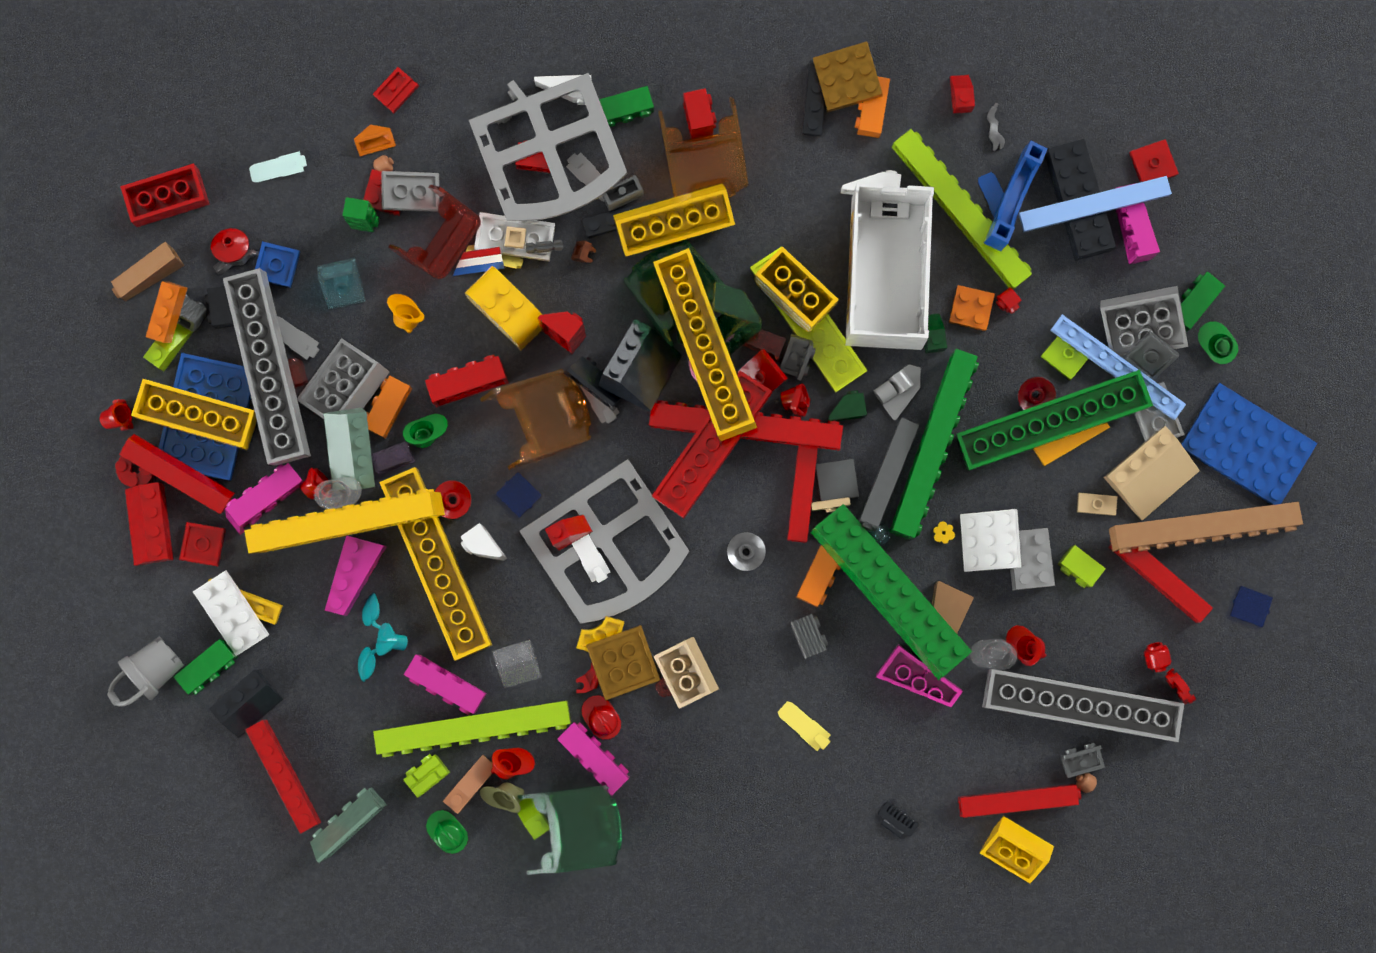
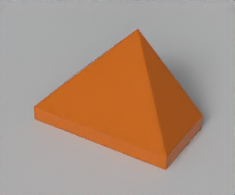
(374, 139)

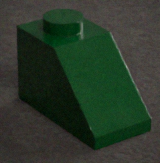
(937, 338)
(850, 407)

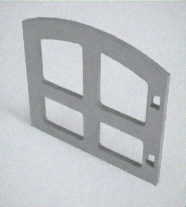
(546, 142)
(602, 538)

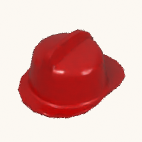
(1027, 645)
(601, 717)
(512, 762)

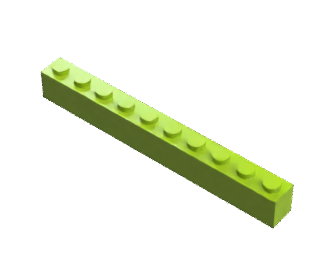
(959, 207)
(472, 727)

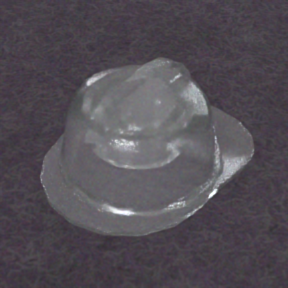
(338, 492)
(993, 654)

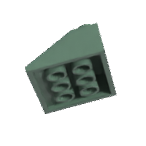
(347, 824)

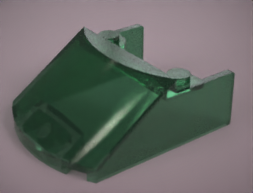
(648, 291)
(581, 826)

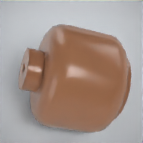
(383, 163)
(1086, 782)

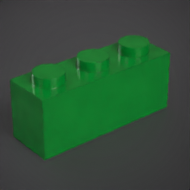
(627, 106)
(360, 215)
(1199, 298)
(206, 667)

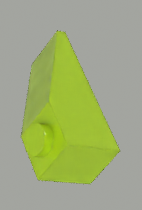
(162, 353)

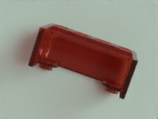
(449, 241)

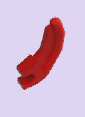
(589, 680)

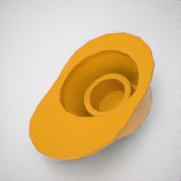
(405, 312)

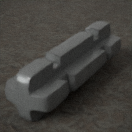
(545, 246)

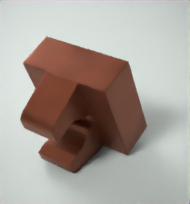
(581, 252)

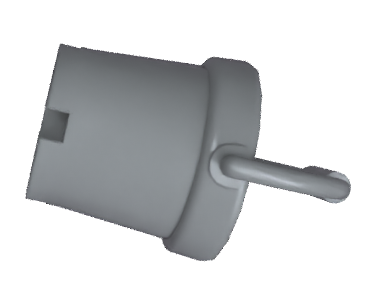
(147, 670)

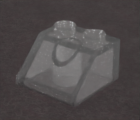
(517, 664)

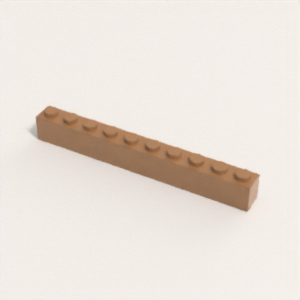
(1205, 526)

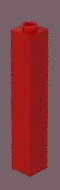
(176, 473)
(802, 494)
(1167, 583)
(1019, 800)

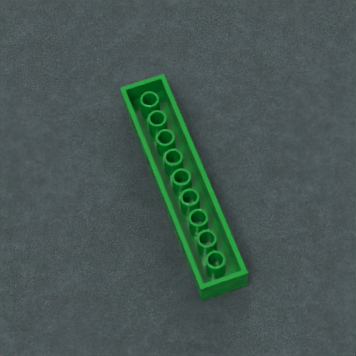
(1053, 420)
(933, 444)
(891, 592)

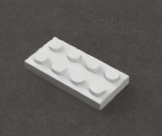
(493, 234)
(231, 613)

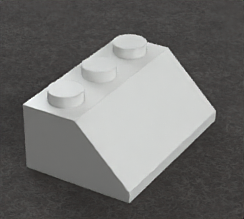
(480, 543)

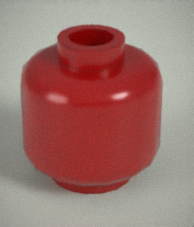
(1157, 656)

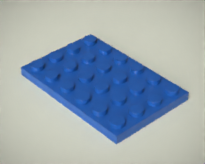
(217, 381)
(1248, 445)

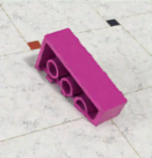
(1137, 233)
(262, 497)
(352, 573)
(912, 674)
(446, 684)
(593, 757)

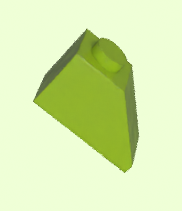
(532, 819)

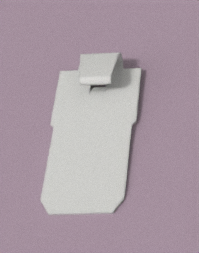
(591, 559)

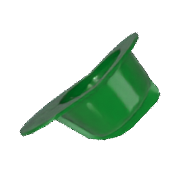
(1218, 342)
(425, 430)
(447, 832)

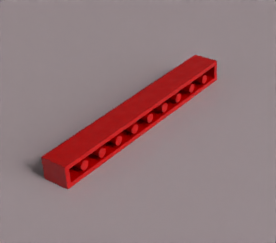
(769, 429)

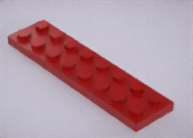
(704, 456)

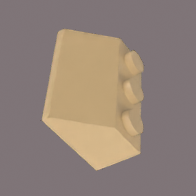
(686, 672)

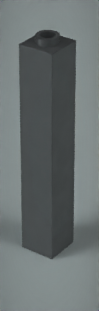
(888, 474)

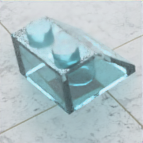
(341, 283)

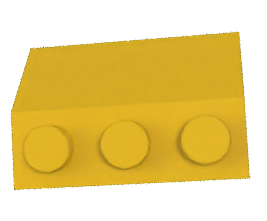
(1017, 850)

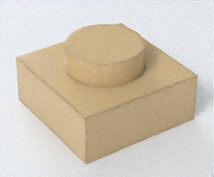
(515, 237)

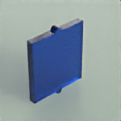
(518, 494)
(1251, 606)

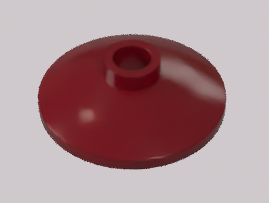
(1045, 390)

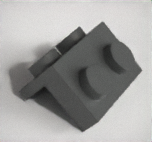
(797, 356)
(1083, 760)

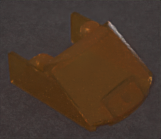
(706, 159)
(549, 412)

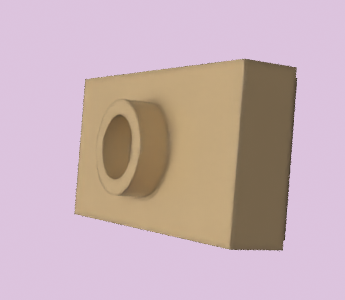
(1096, 504)
(830, 505)

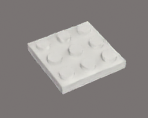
(990, 540)

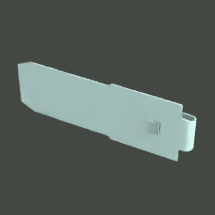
(281, 166)

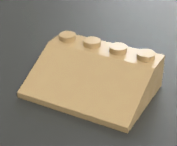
(1152, 473)

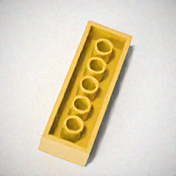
(674, 219)
(195, 414)

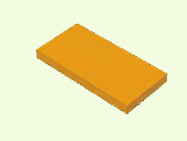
(1054, 450)

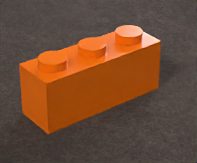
(872, 112)
(166, 312)
(387, 406)
(818, 578)

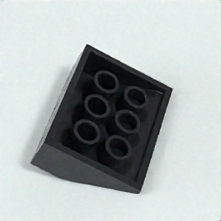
(640, 366)

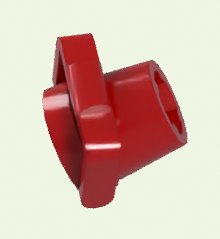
(796, 400)
(117, 416)
(313, 479)

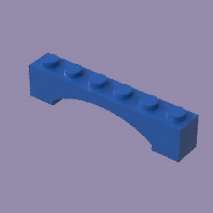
(1007, 212)

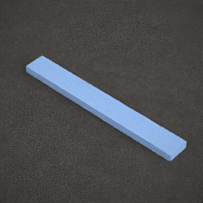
(1094, 204)
(1114, 364)

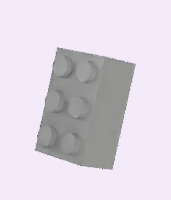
(1036, 561)

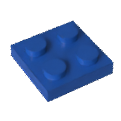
(278, 263)

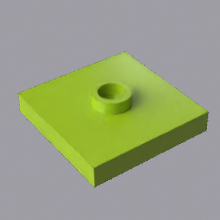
(1064, 358)

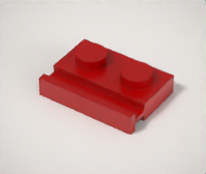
(395, 90)

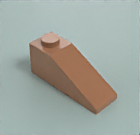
(469, 785)

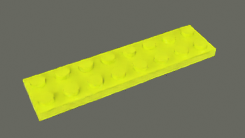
(834, 359)

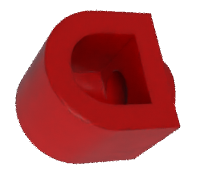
(1008, 301)

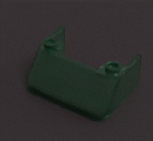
(737, 319)

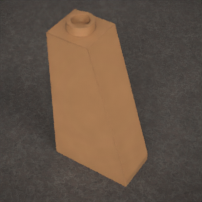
(147, 272)
(951, 604)

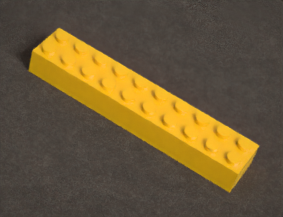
(704, 345)
(349, 521)
(440, 574)

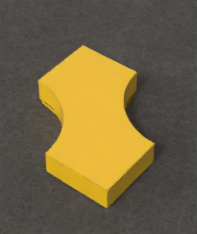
(607, 628)

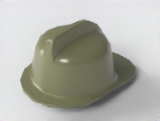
(503, 796)

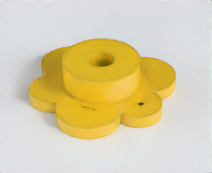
(949, 534)

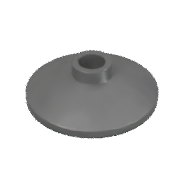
(748, 541)

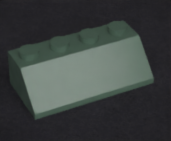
(349, 446)

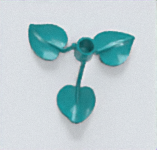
(386, 639)

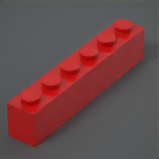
(283, 776)

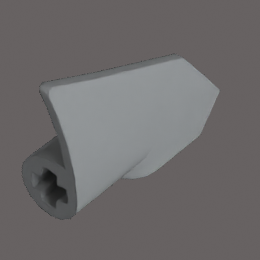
(899, 390)

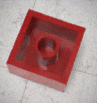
(698, 113)

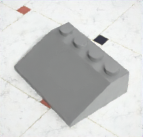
(1134, 315)
(343, 381)

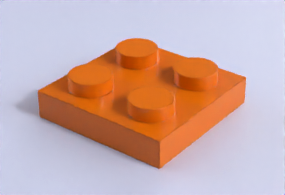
(971, 308)

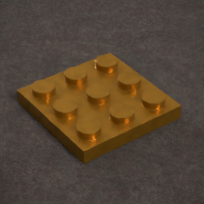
(847, 76)
(623, 662)

